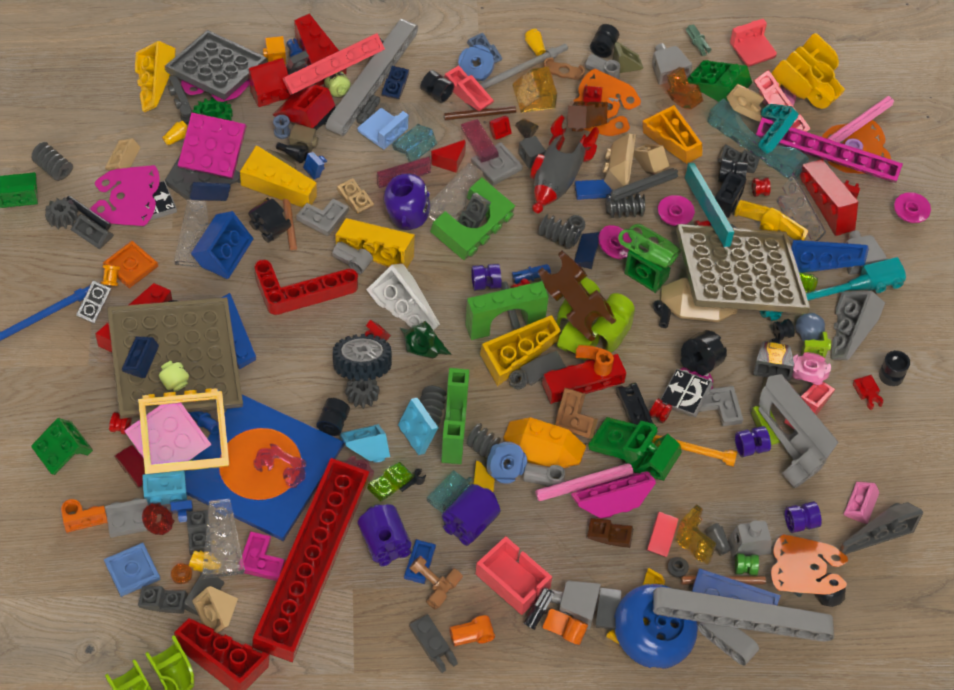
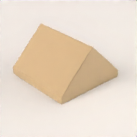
(215, 608)

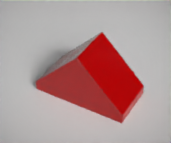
(449, 156)

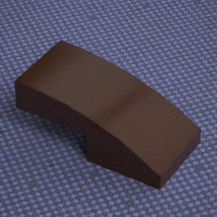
(611, 534)

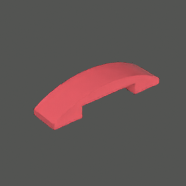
(774, 95)

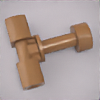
(440, 585)

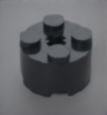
(268, 219)
(703, 352)

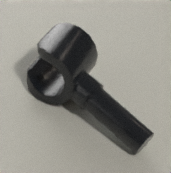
(415, 480)

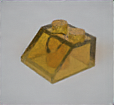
(535, 90)

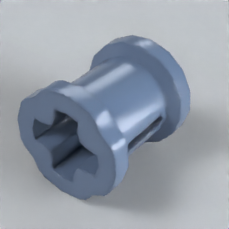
(278, 128)

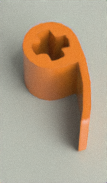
(602, 358)
(566, 626)

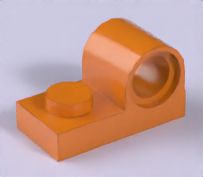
(81, 519)

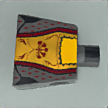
(774, 360)

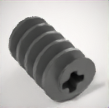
(51, 161)
(626, 205)
(558, 232)
(433, 402)
(480, 441)

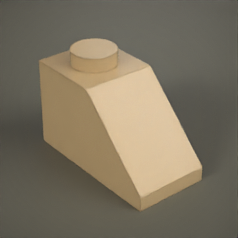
(651, 158)

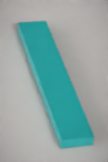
(709, 205)

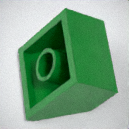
(645, 271)

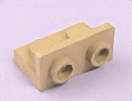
(746, 102)

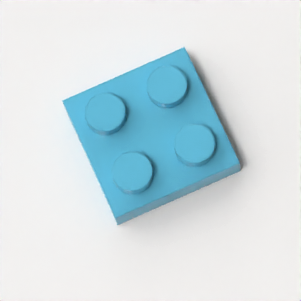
(418, 426)

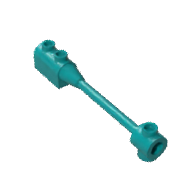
(872, 277)

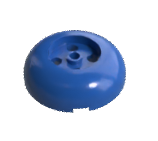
(641, 641)

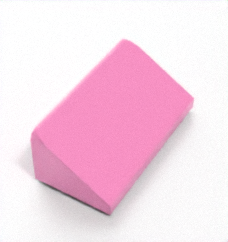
(862, 502)

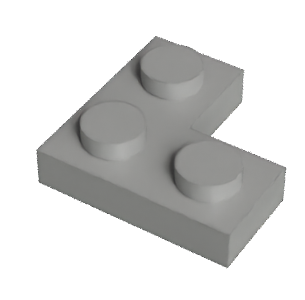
(325, 220)
(727, 404)

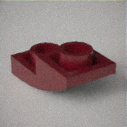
(132, 463)

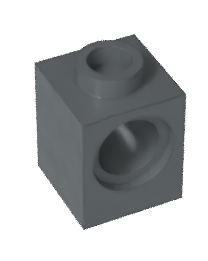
(529, 150)

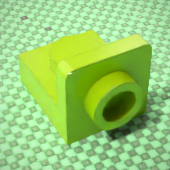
(817, 346)

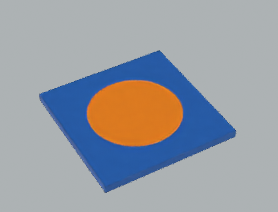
(258, 496)

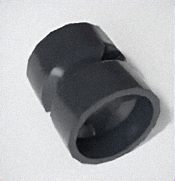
(604, 40)
(437, 86)
(727, 166)
(894, 368)
(333, 416)

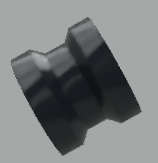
(783, 329)

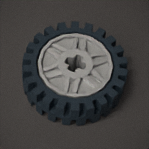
(362, 357)

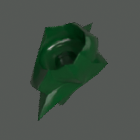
(423, 341)

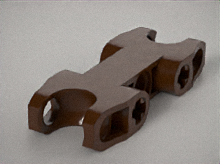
(585, 306)

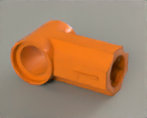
(477, 630)

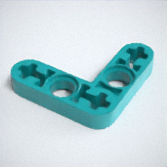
(784, 118)

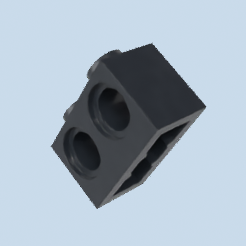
(730, 193)

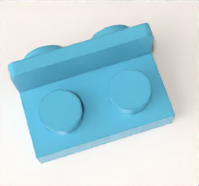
(164, 487)

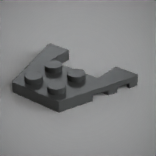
(181, 179)

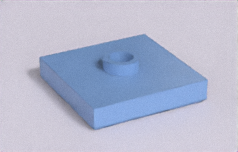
(132, 569)

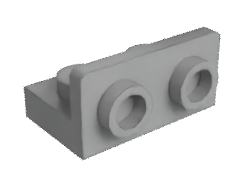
(126, 517)

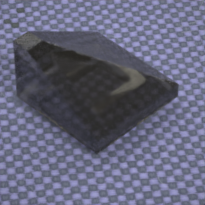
(527, 128)

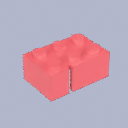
(512, 580)

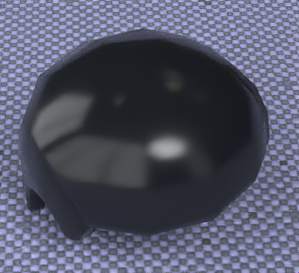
(831, 599)

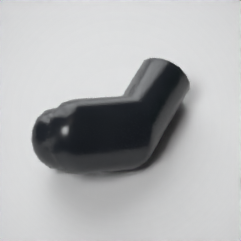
(663, 312)

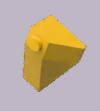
(153, 78)

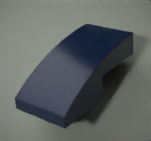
(395, 82)

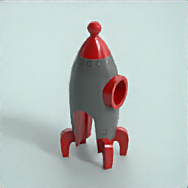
(557, 170)

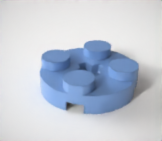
(473, 53)
(499, 454)

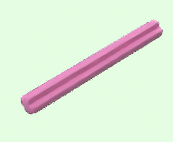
(861, 120)
(584, 482)

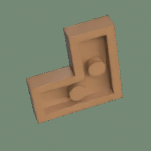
(571, 417)

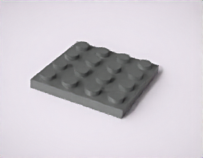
(214, 64)

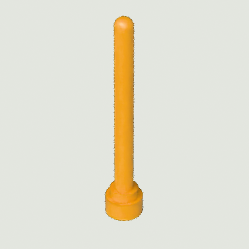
(727, 457)

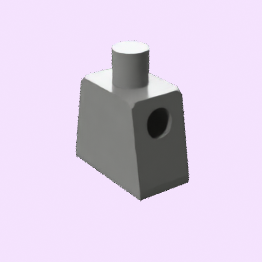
(667, 60)
(874, 255)
(750, 539)
(578, 600)

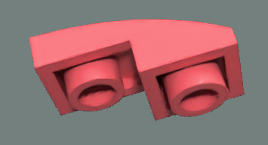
(662, 534)

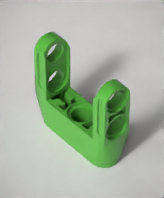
(662, 254)

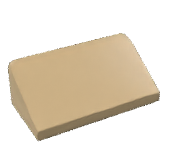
(123, 154)

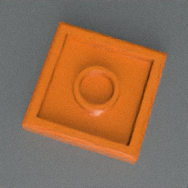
(133, 264)

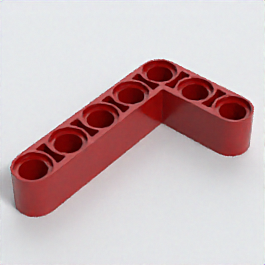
(301, 294)

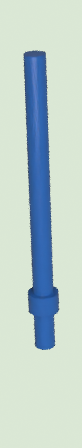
(77, 296)

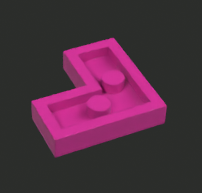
(256, 560)

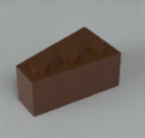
(586, 114)

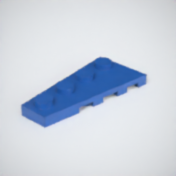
(820, 256)
(243, 347)
(718, 585)

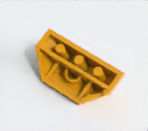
(545, 442)

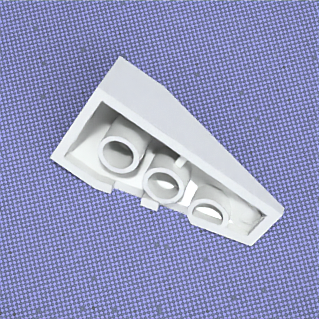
(402, 296)

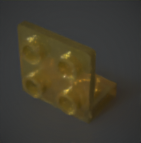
(693, 539)

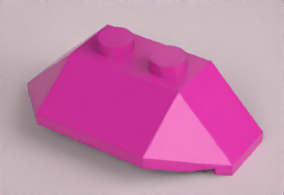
(615, 495)

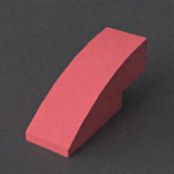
(468, 89)
(816, 398)

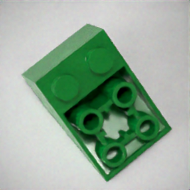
(719, 78)

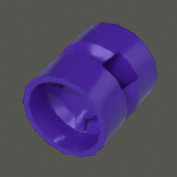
(480, 280)
(754, 441)
(805, 516)

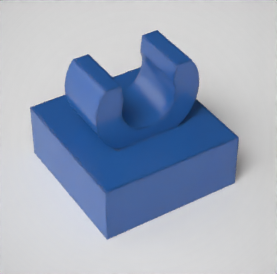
(314, 164)
(182, 508)

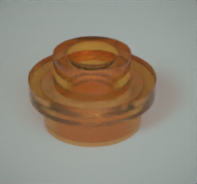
(181, 568)

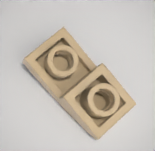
(354, 196)

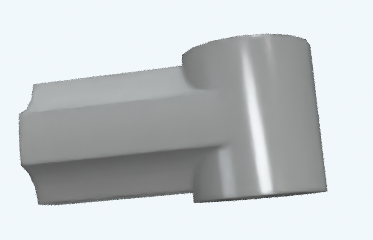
(609, 67)
(356, 259)
(544, 475)

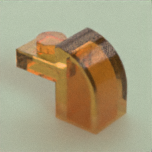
(682, 92)

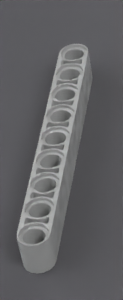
(371, 77)
(743, 614)

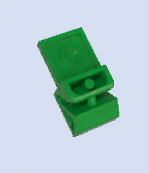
(636, 447)

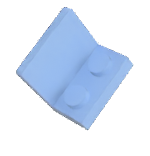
(384, 128)

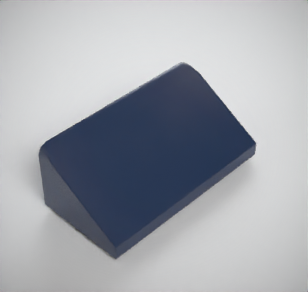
(209, 191)
(587, 250)
(140, 356)

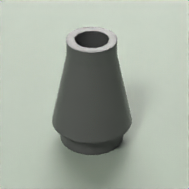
(718, 535)

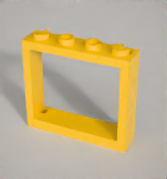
(172, 398)

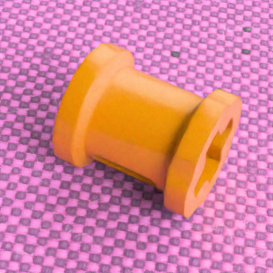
(110, 275)

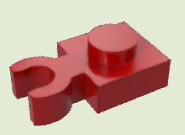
(868, 389)

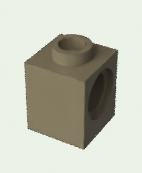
(303, 136)

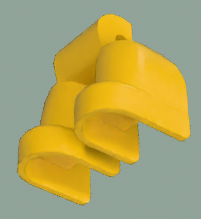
(811, 73)

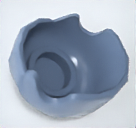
(810, 326)

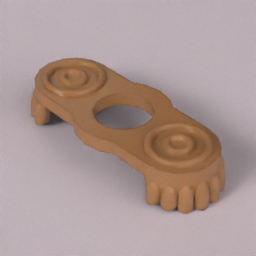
(574, 72)

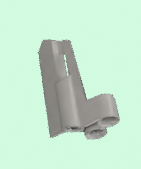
(810, 441)

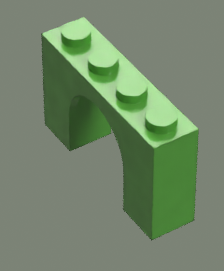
(466, 240)
(482, 309)
(455, 416)

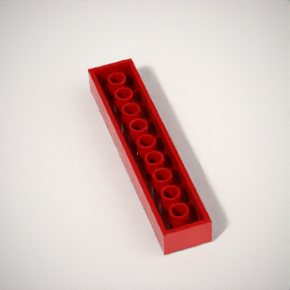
(310, 560)

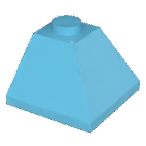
(368, 442)

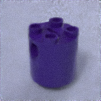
(471, 513)
(384, 534)

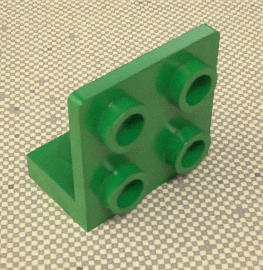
(18, 190)
(60, 444)

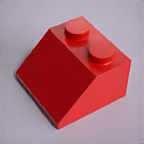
(267, 82)

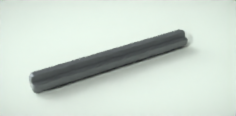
(644, 184)

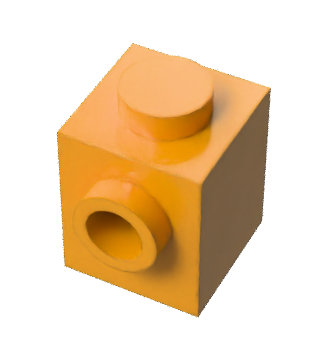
(274, 49)

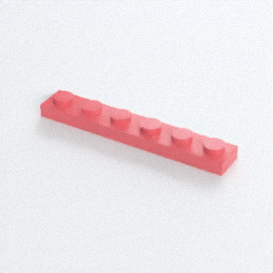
(333, 63)

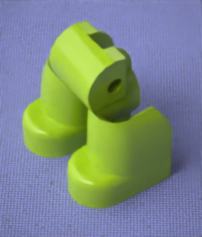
(614, 333)
(170, 666)

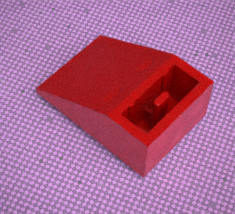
(307, 106)

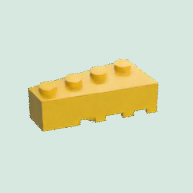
(277, 179)
(383, 243)
(518, 347)

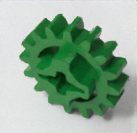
(214, 109)

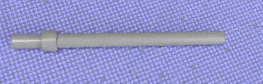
(552, 52)

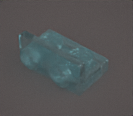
(415, 142)
(448, 491)

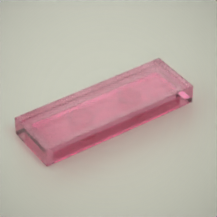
(479, 140)
(417, 167)

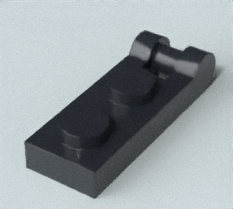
(634, 404)

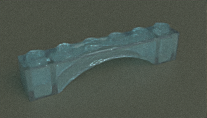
(783, 159)

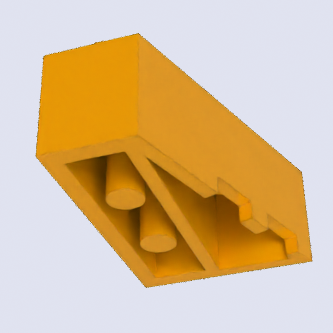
(674, 133)

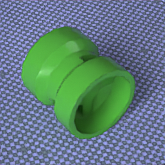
(746, 564)

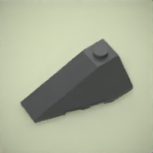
(891, 524)

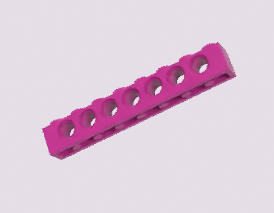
(836, 152)

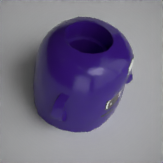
(407, 201)

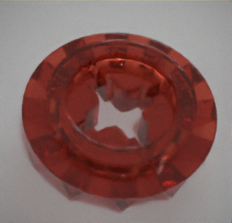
(150, 515)

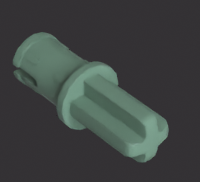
(698, 39)

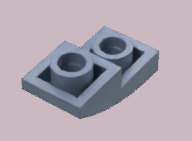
(480, 39)

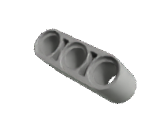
(731, 641)

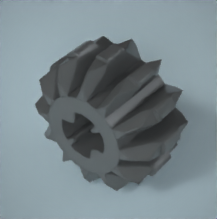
(61, 213)
(362, 392)

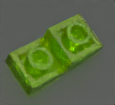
(390, 482)

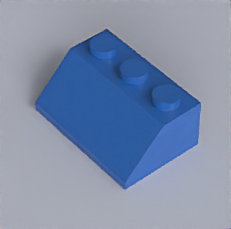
(222, 244)

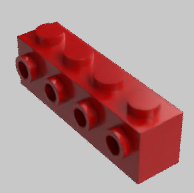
(582, 379)

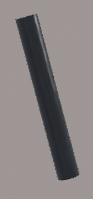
(90, 214)

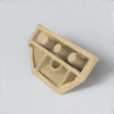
(619, 162)
(680, 302)

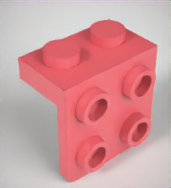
(751, 43)

